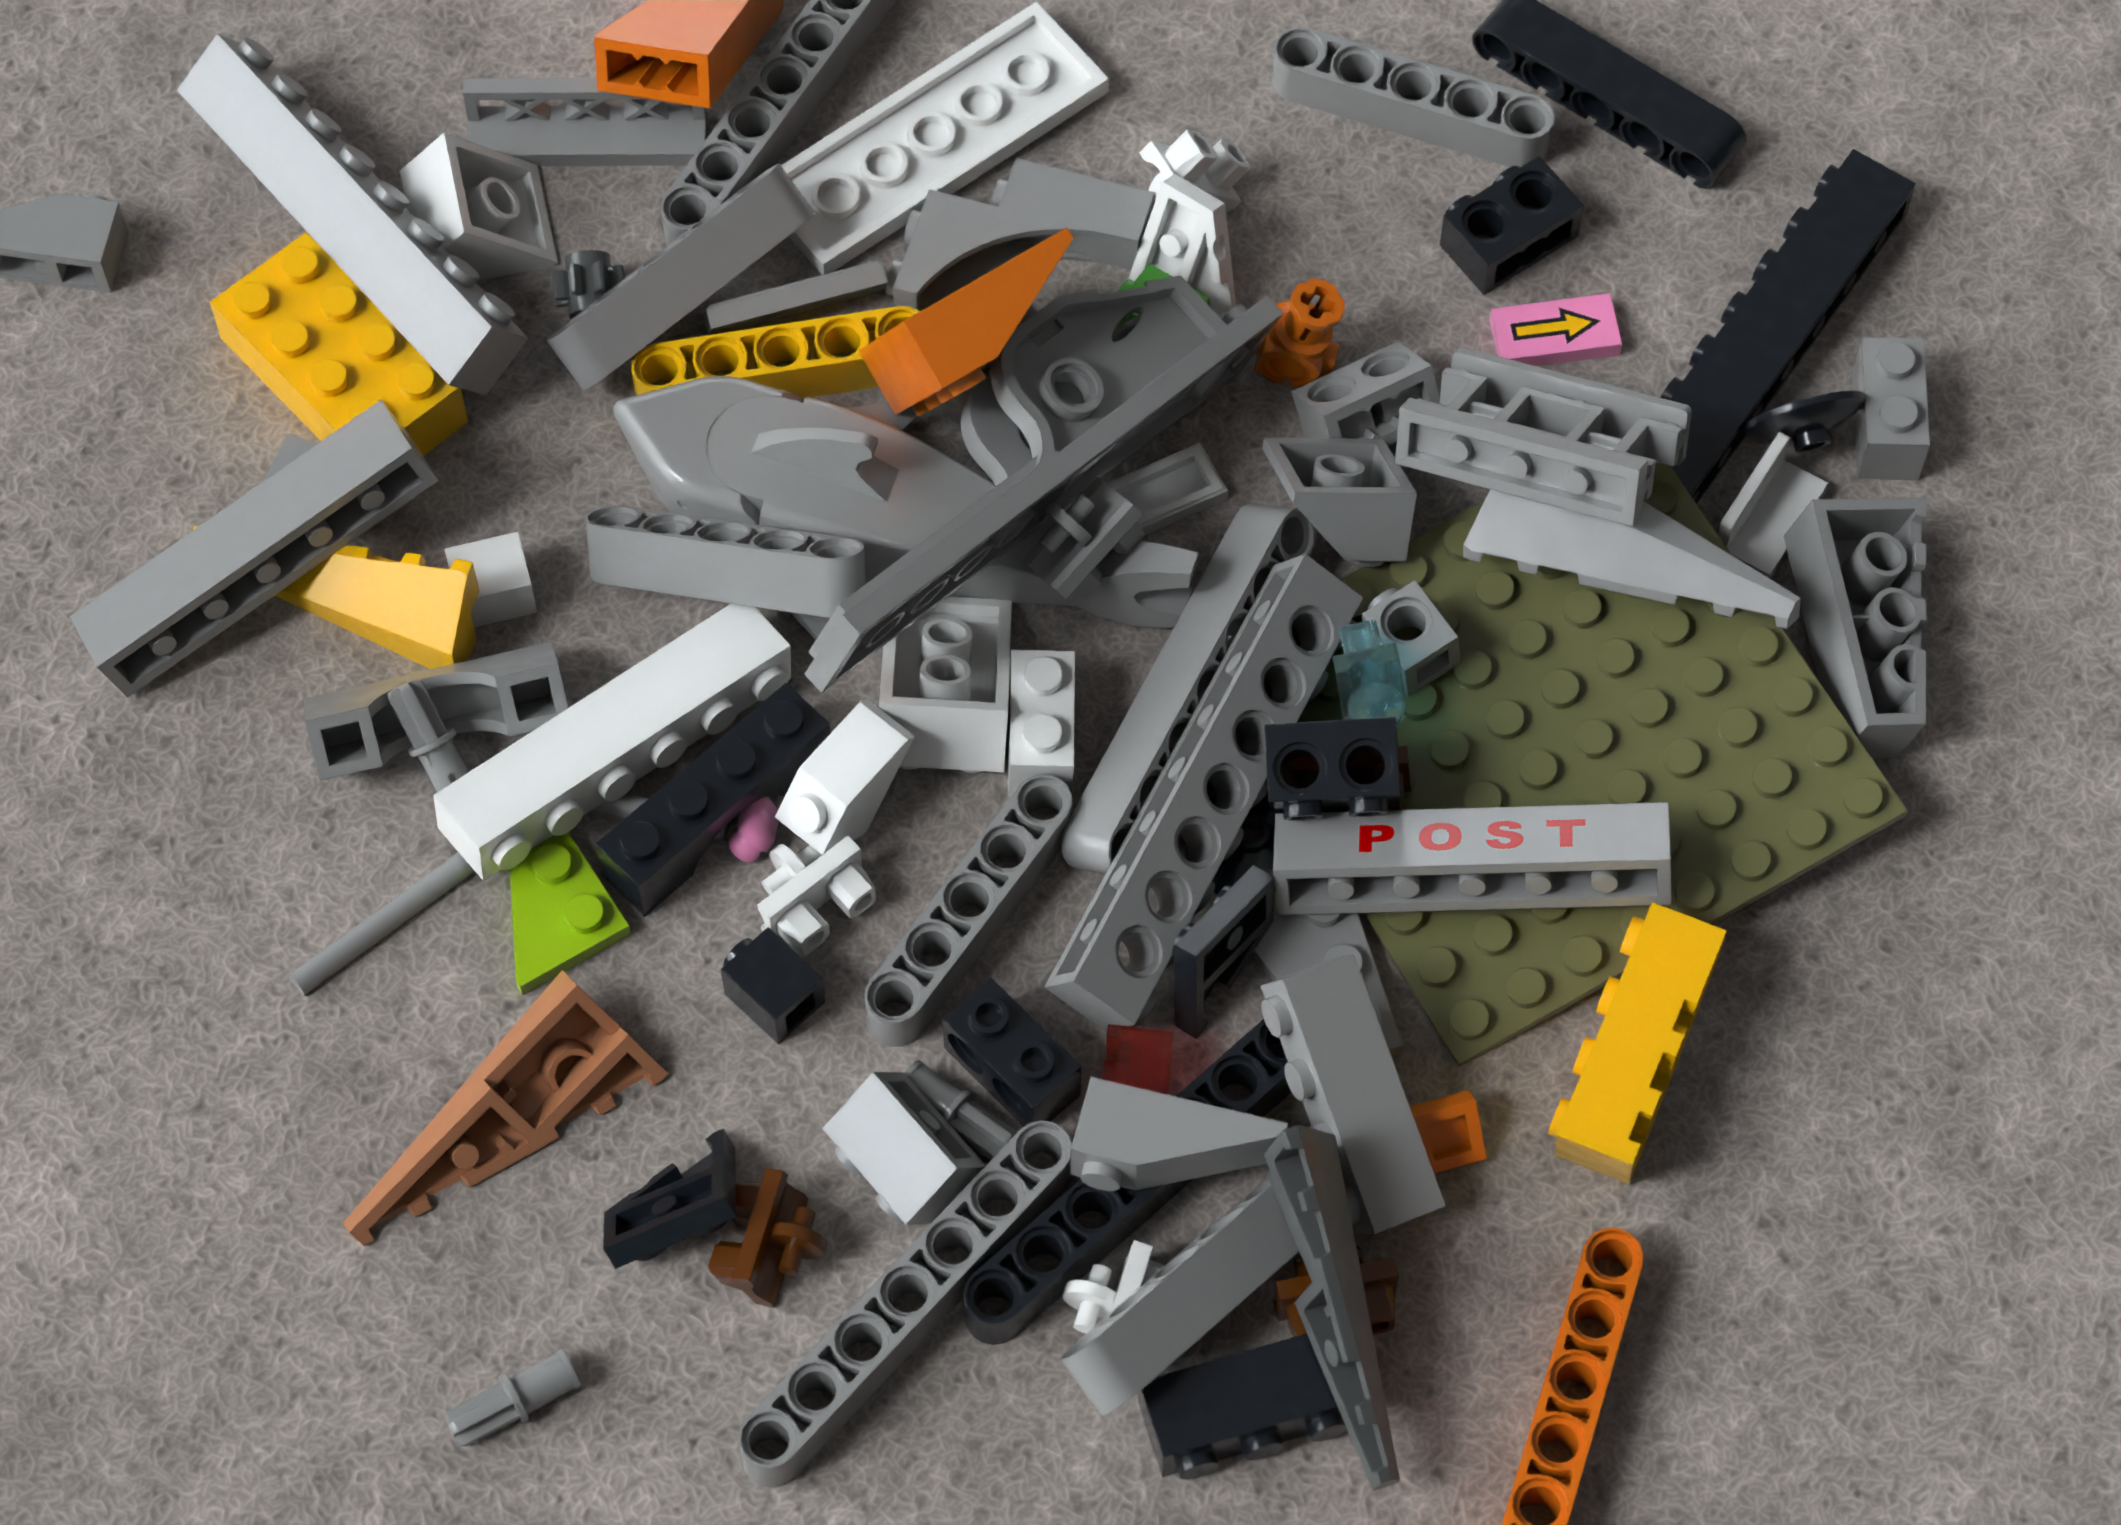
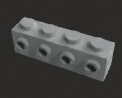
(1352, 1091)

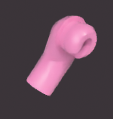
(755, 830)

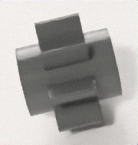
(585, 279)

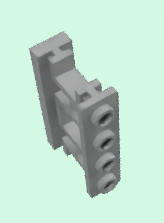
(1543, 436)

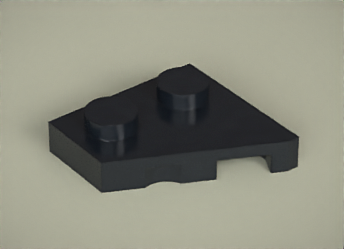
(1220, 945)
(674, 1206)

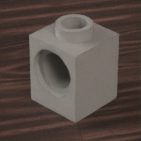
(1427, 655)

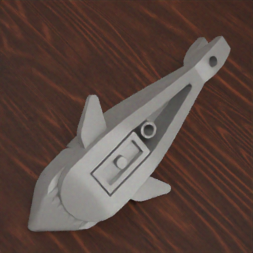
(855, 473)

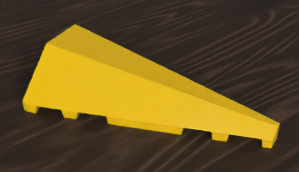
(394, 603)

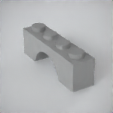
(492, 693)

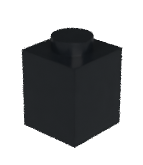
(772, 984)

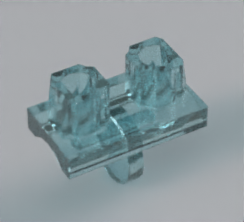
(1368, 674)

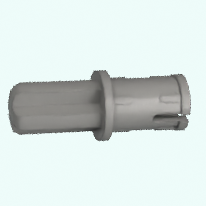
(427, 733)
(968, 1119)
(512, 1399)

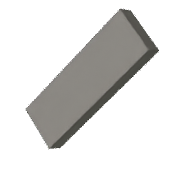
(795, 298)

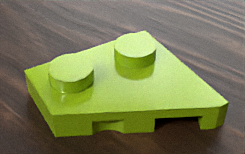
(559, 912)

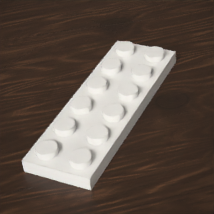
(939, 134)

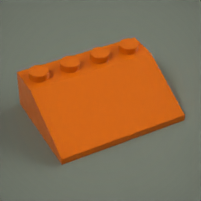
(947, 343)

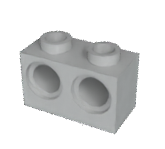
(1365, 395)

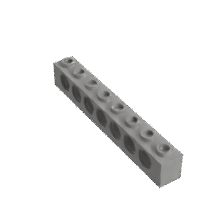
(1090, 967)

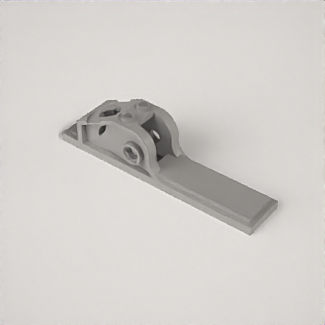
(1084, 405)

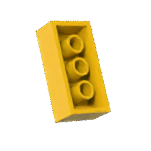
(331, 348)

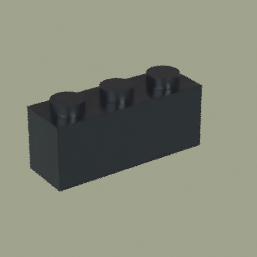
(1238, 1407)

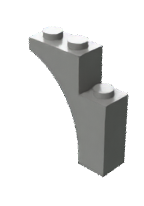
(964, 238)

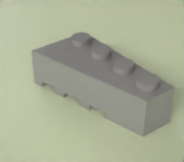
(1864, 612)

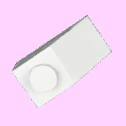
(845, 778)

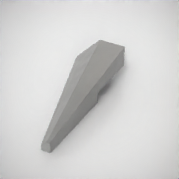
(1648, 561)

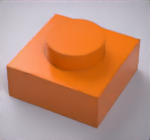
(1450, 1131)

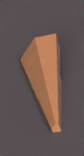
(540, 1075)

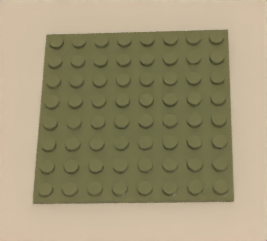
(1605, 703)

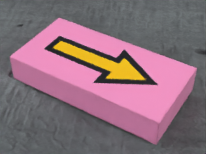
(1557, 330)

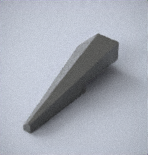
(1334, 1306)

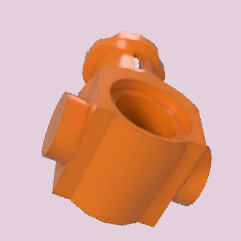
(1300, 341)

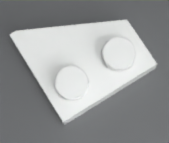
(1189, 240)

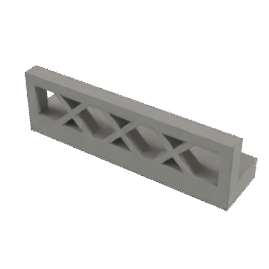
(585, 128)

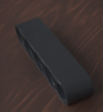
(1611, 88)

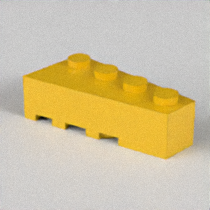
(1638, 1042)

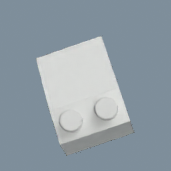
(951, 685)

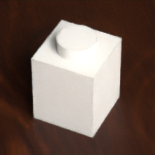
(500, 577)

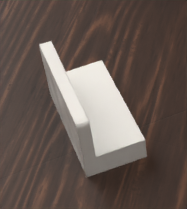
(1768, 508)

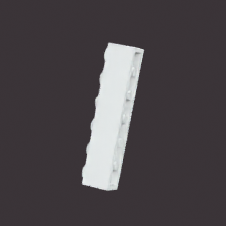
(612, 739)

